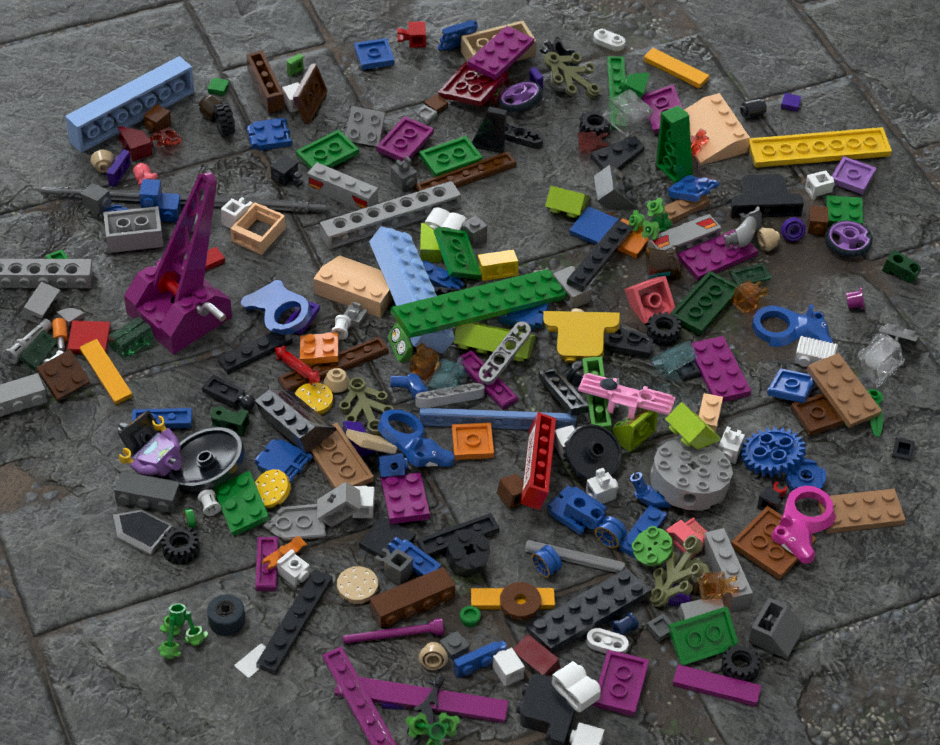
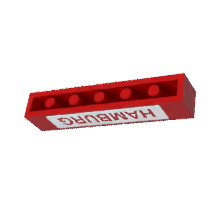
(538, 461)

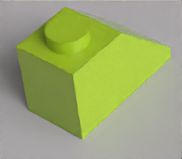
(429, 247)

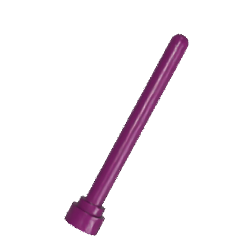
(434, 627)

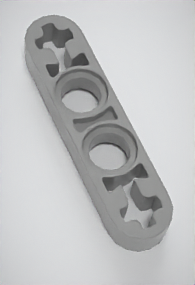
(507, 354)
(450, 395)

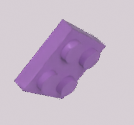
(853, 175)

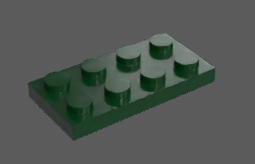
(705, 302)

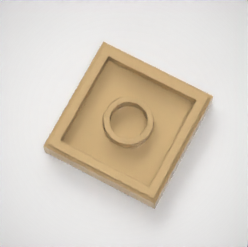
(371, 441)

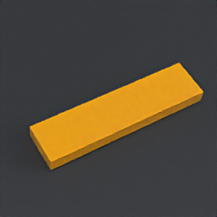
(676, 68)
(106, 372)
(490, 598)

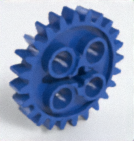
(773, 452)

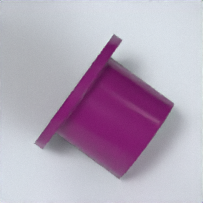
(855, 299)

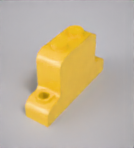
(581, 332)

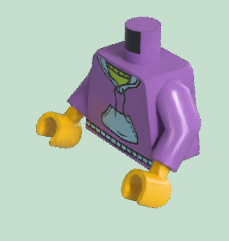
(158, 455)

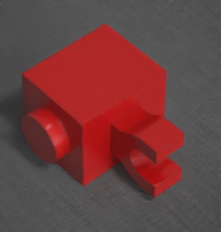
(415, 34)

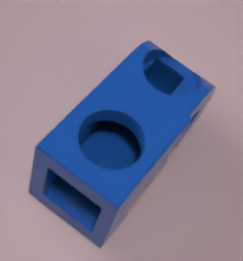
(584, 511)

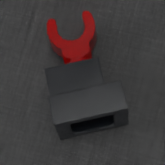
(770, 497)

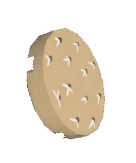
(357, 584)

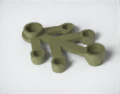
(570, 73)
(359, 388)
(674, 574)

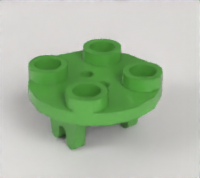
(647, 540)

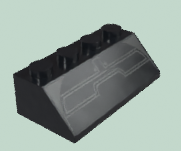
(294, 418)

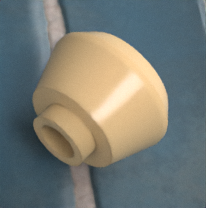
(102, 160)
(768, 238)
(337, 380)
(433, 656)

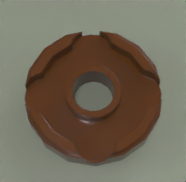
(516, 591)

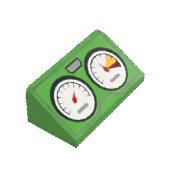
(400, 344)

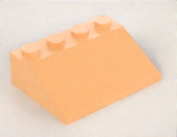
(722, 127)
(351, 282)

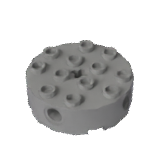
(690, 476)

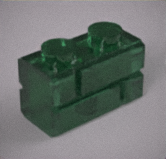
(130, 337)

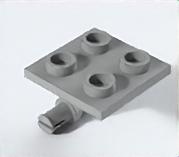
(365, 126)
(892, 329)

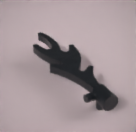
(425, 705)

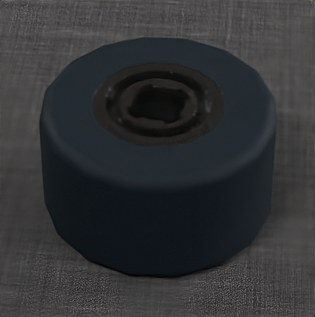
(226, 614)

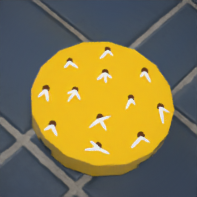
(316, 396)
(273, 487)

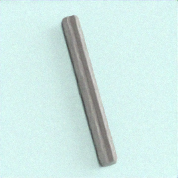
(579, 557)

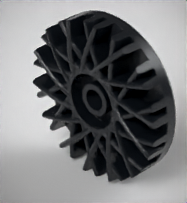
(591, 449)

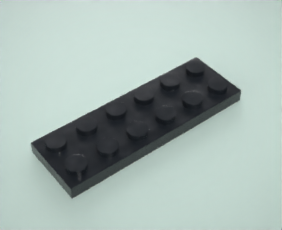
(588, 610)

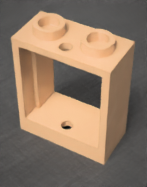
(252, 241)

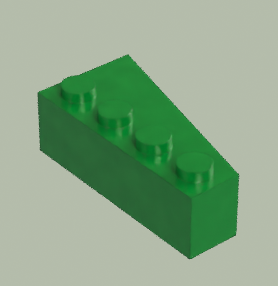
(674, 144)

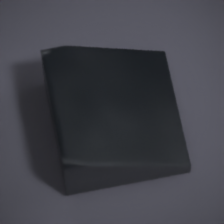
(903, 448)

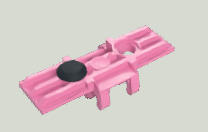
(626, 396)

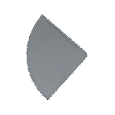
(427, 114)
(70, 315)

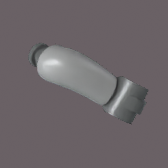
(744, 233)

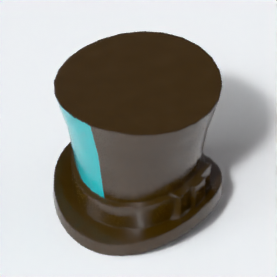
(663, 263)

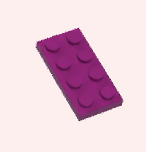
(500, 52)
(714, 256)
(720, 369)

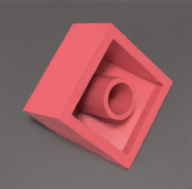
(650, 298)

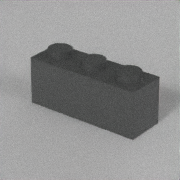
(147, 492)

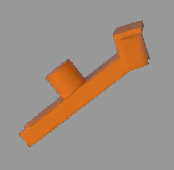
(296, 545)

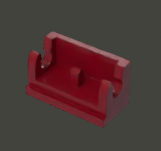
(537, 656)

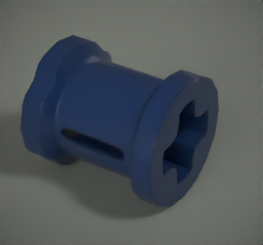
(625, 624)

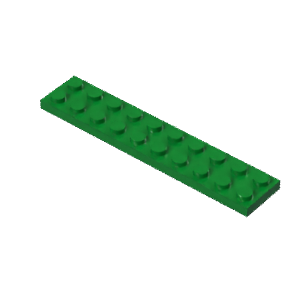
(477, 303)

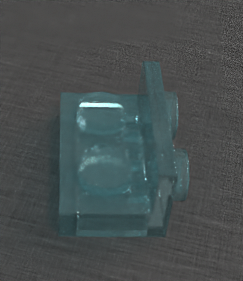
(675, 356)
(447, 374)

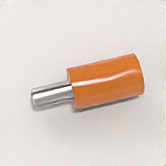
(60, 332)

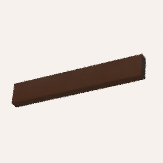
(472, 172)
(347, 359)

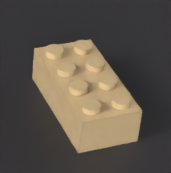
(474, 42)

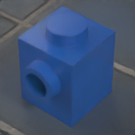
(385, 462)

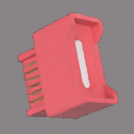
(682, 530)

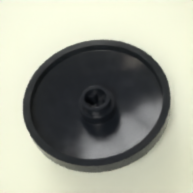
(208, 459)

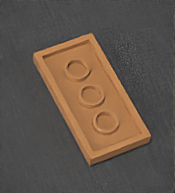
(843, 390)
(341, 461)
(865, 511)

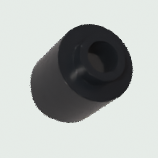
(753, 108)

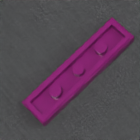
(498, 391)
(716, 685)

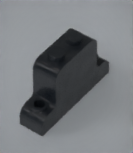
(768, 194)
(545, 710)

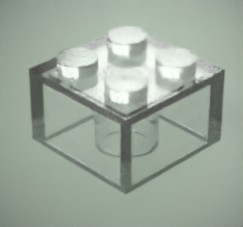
(627, 112)
(880, 359)

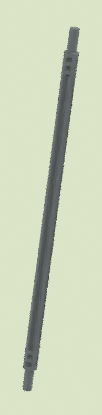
(220, 201)

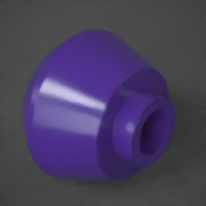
(793, 229)

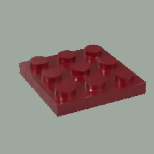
(471, 86)

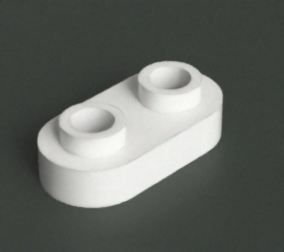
(609, 40)
(608, 641)

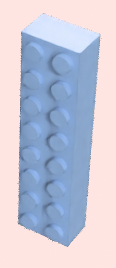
(129, 103)
(407, 279)

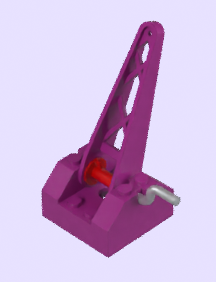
(197, 303)

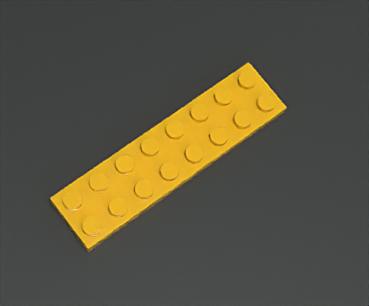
(819, 147)

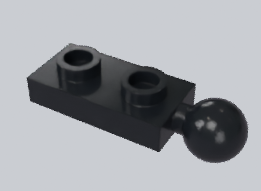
(228, 393)

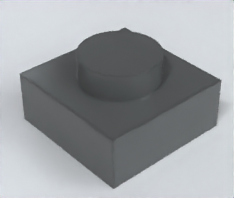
(659, 627)
(454, 645)

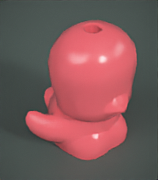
(142, 172)

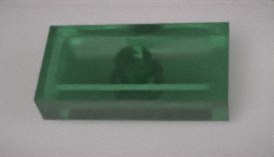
(753, 273)
(38, 349)

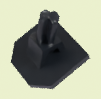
(138, 432)

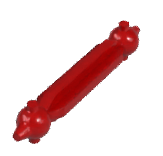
(297, 365)

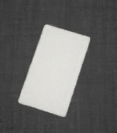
(248, 664)

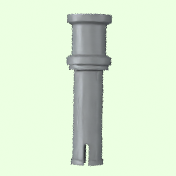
(21, 345)

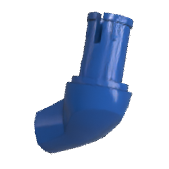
(411, 382)
(647, 494)

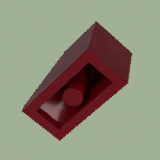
(135, 142)

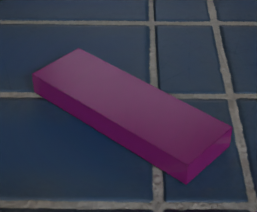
(266, 579)

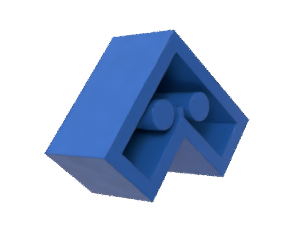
(152, 196)

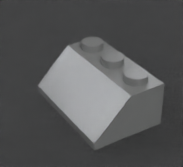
(133, 229)

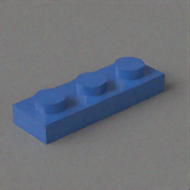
(172, 416)
(651, 517)

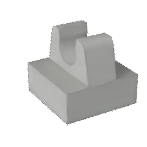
(356, 314)

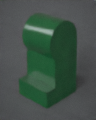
(902, 266)
(229, 419)

